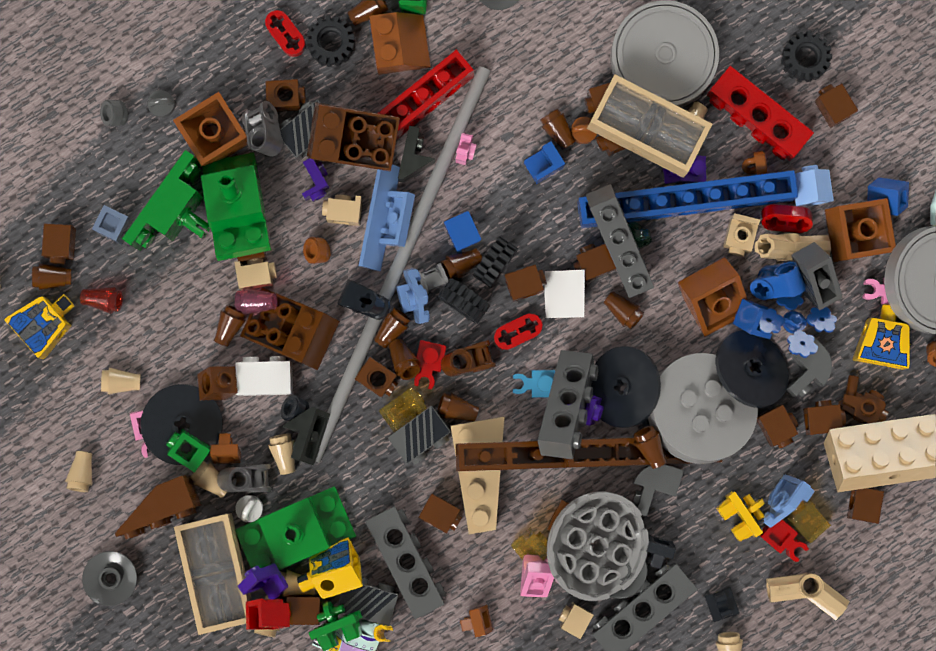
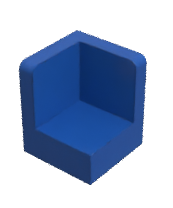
(544, 163)
(894, 190)
(462, 231)
(749, 316)

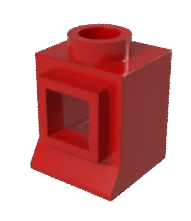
(267, 614)

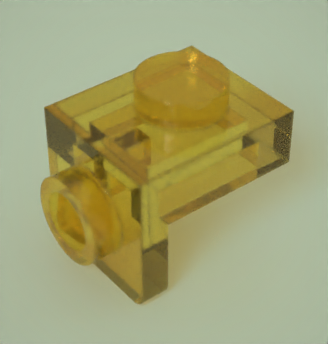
(403, 409)
(808, 521)
(531, 544)

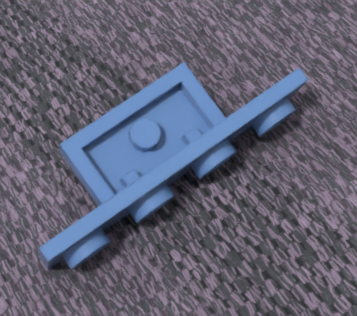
(387, 219)

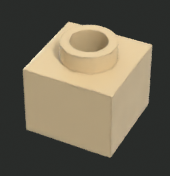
(575, 619)

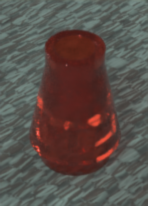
(104, 299)

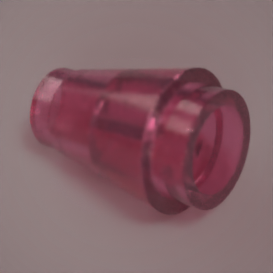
(254, 301)

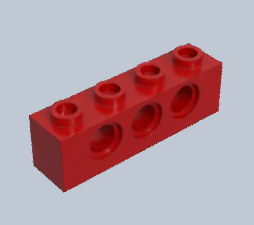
(429, 91)
(755, 99)

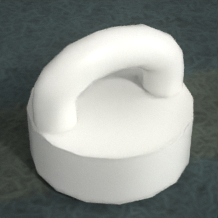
(249, 508)

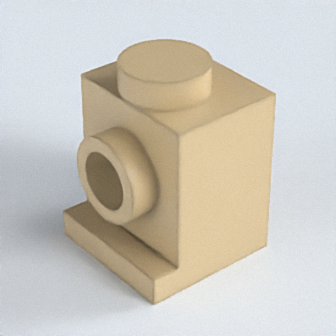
(343, 210)
(740, 223)
(255, 274)

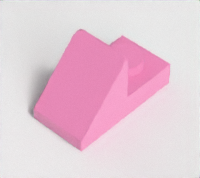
(536, 577)

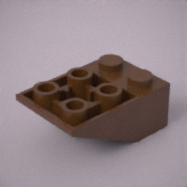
(352, 137)
(292, 331)
(166, 500)

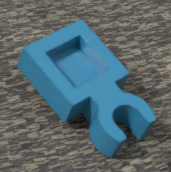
(539, 383)

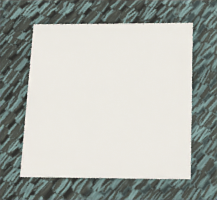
(564, 293)

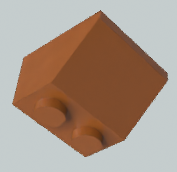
(399, 42)
(211, 130)
(860, 230)
(713, 295)

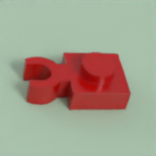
(430, 360)
(781, 537)

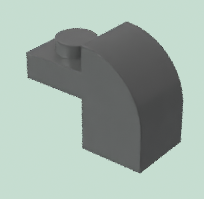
(815, 368)
(662, 479)

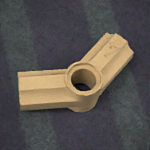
(784, 245)
(822, 596)

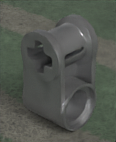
(263, 129)
(249, 478)

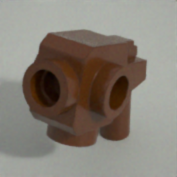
(863, 408)

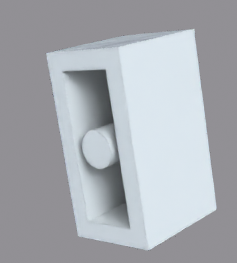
(264, 377)

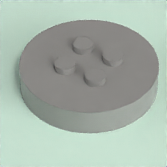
(666, 51)
(912, 280)
(697, 414)

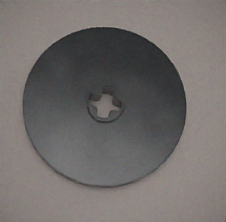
(643, 388)
(750, 388)
(169, 406)

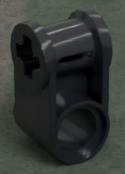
(364, 301)

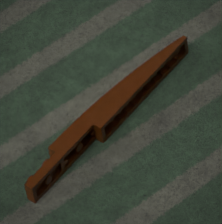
(527, 455)

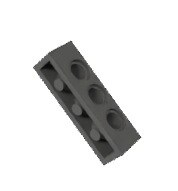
(619, 240)
(569, 386)
(680, 590)
(417, 602)

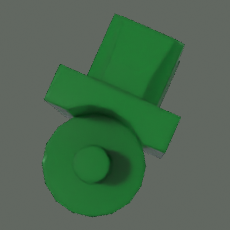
(325, 633)

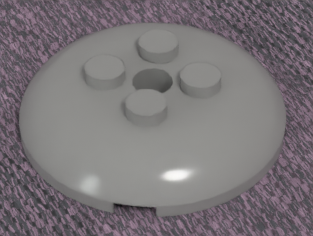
(620, 540)

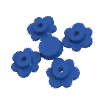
(795, 322)

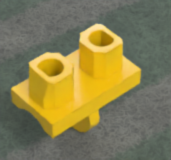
(734, 505)

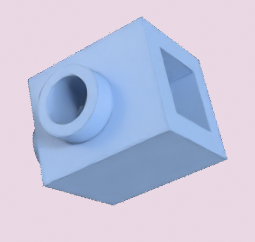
(813, 186)

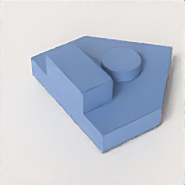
(413, 296)
(786, 498)

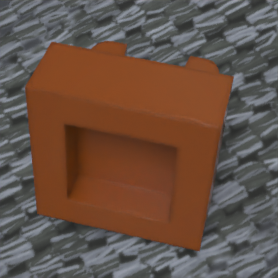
(226, 451)
(478, 621)

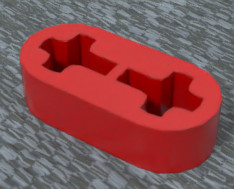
(290, 29)
(787, 218)
(515, 325)

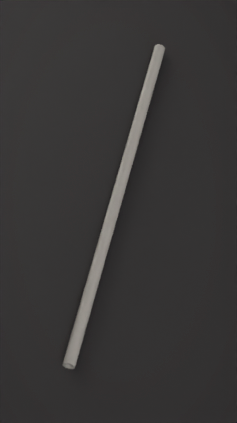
(403, 253)

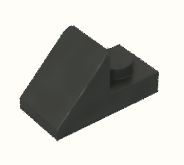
(411, 162)
(311, 429)

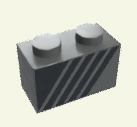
(297, 131)
(818, 275)
(419, 436)
(374, 602)

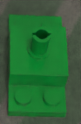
(170, 206)
(235, 207)
(296, 531)

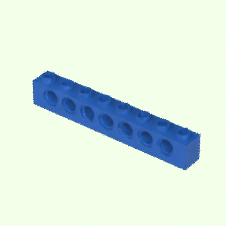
(700, 197)

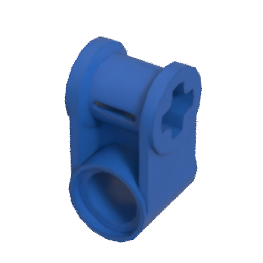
(778, 281)

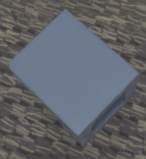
(111, 224)

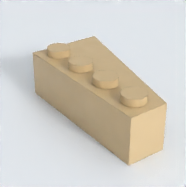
(479, 488)

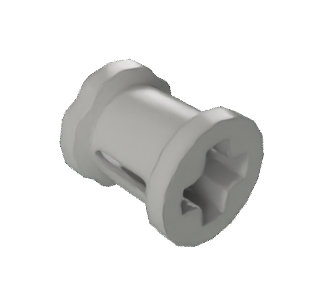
(433, 278)

